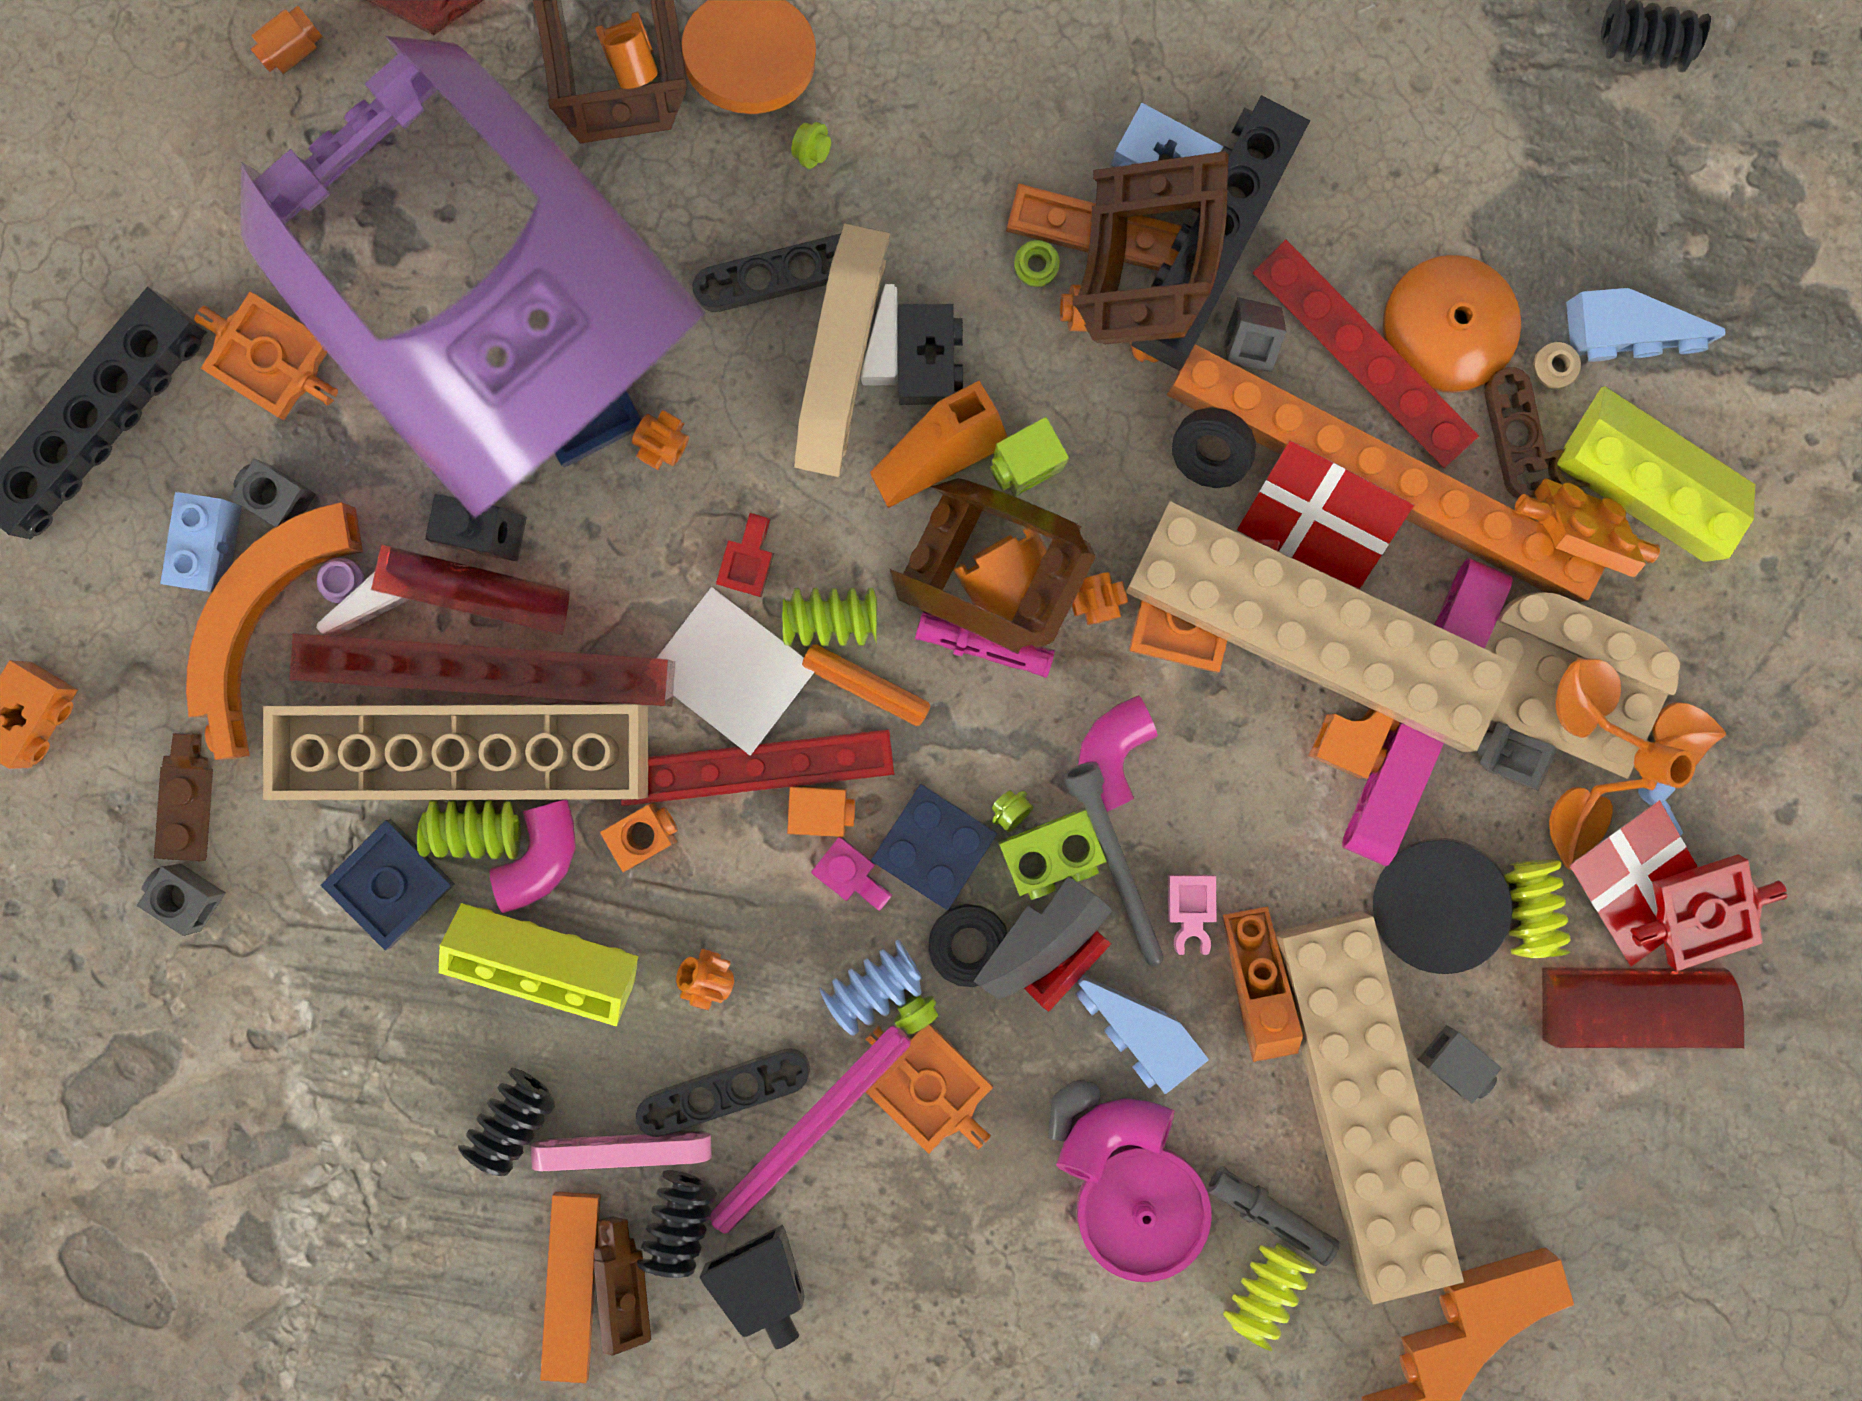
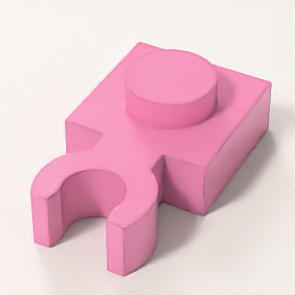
(1192, 903)

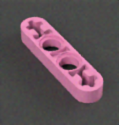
(620, 1151)

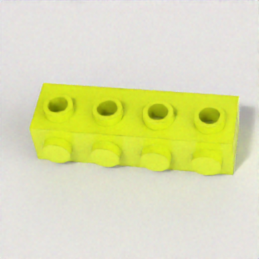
(538, 964)

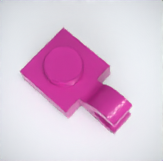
(847, 871)

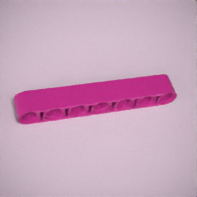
(1397, 787)

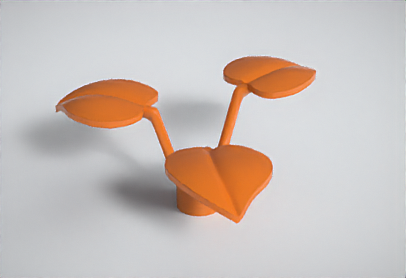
(1681, 736)

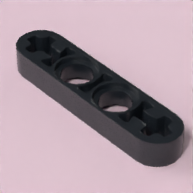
(777, 263)
(724, 1095)

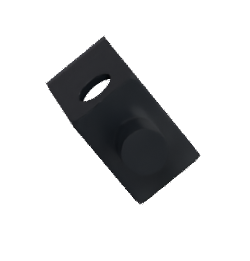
(458, 529)
(758, 1287)

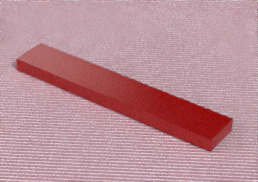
(768, 766)

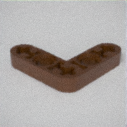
(1533, 452)

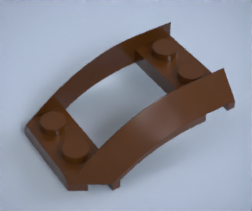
(614, 111)
(1144, 190)
(943, 541)

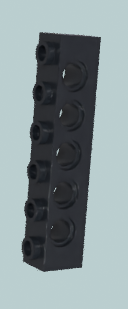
(1276, 135)
(89, 388)

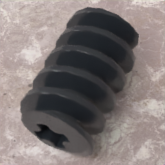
(1654, 32)
(510, 1126)
(680, 1227)

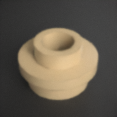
(1547, 374)

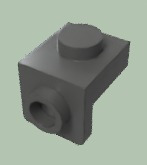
(1516, 756)

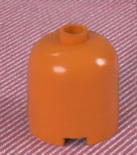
(1003, 573)

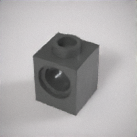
(1254, 334)
(290, 499)
(199, 898)
(1460, 1065)

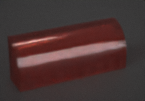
(470, 590)
(1641, 1008)

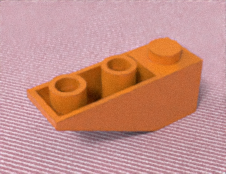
(941, 444)
(1262, 985)

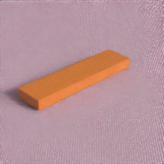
(1068, 224)
(570, 1287)

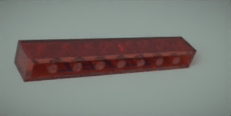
(482, 670)

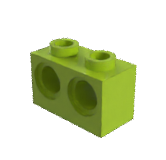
(1028, 458)
(1048, 841)

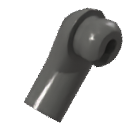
(1068, 1103)

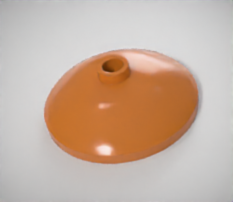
(1424, 330)

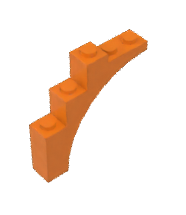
(1481, 1318)

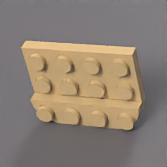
(1549, 634)

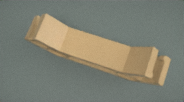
(840, 349)

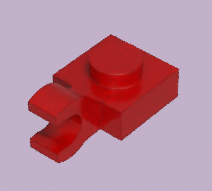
(745, 564)

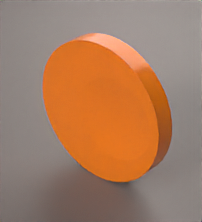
(749, 54)

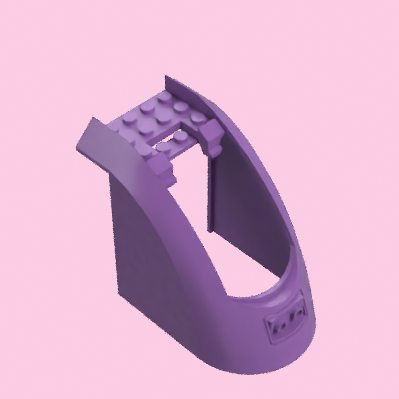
(575, 259)

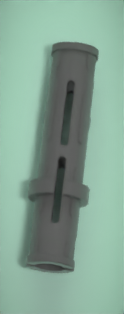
(1257, 1206)

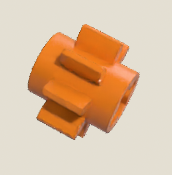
(660, 439)
(1100, 599)
(705, 979)

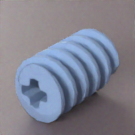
(873, 989)

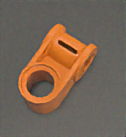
(628, 52)

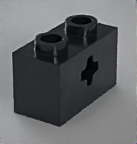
(921, 327)

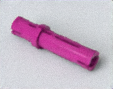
(943, 633)

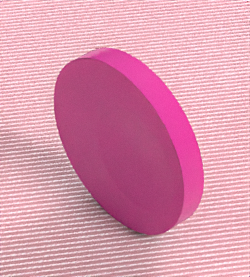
(1144, 1214)

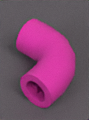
(1111, 741)
(543, 863)
(1110, 1127)

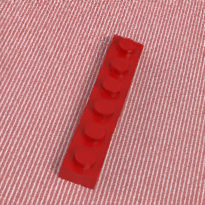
(1365, 354)

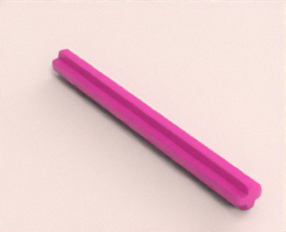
(810, 1129)

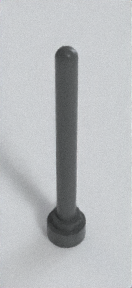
(1086, 784)

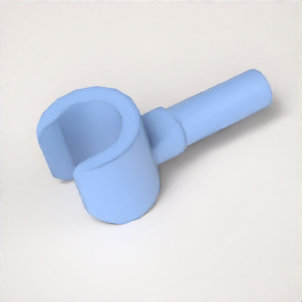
(1660, 793)

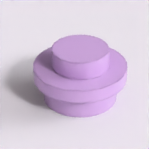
(338, 579)

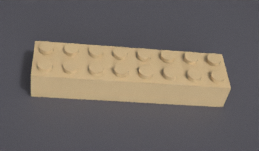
(1321, 628)
(455, 752)
(1368, 1108)

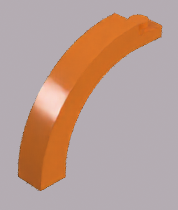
(238, 605)

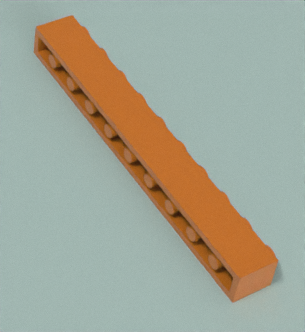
(1439, 501)

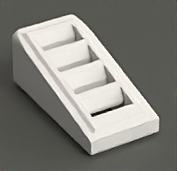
(881, 355)
(357, 609)

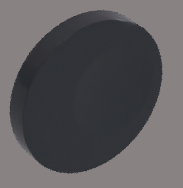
(1442, 906)

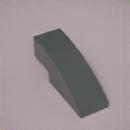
(1043, 940)

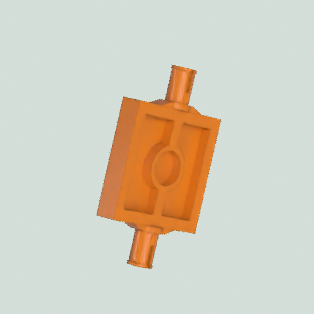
(265, 355)
(1588, 527)
(931, 1090)

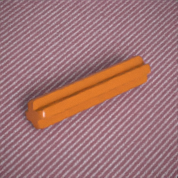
(866, 685)

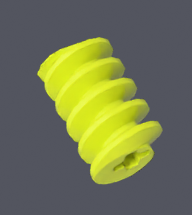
(1537, 909)
(1269, 1294)

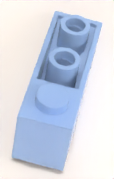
(1630, 321)
(1154, 1036)

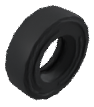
(1220, 424)
(944, 931)

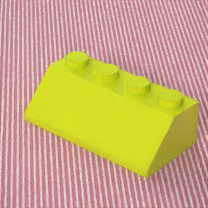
(1660, 477)

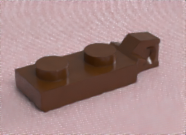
(183, 801)
(620, 1288)

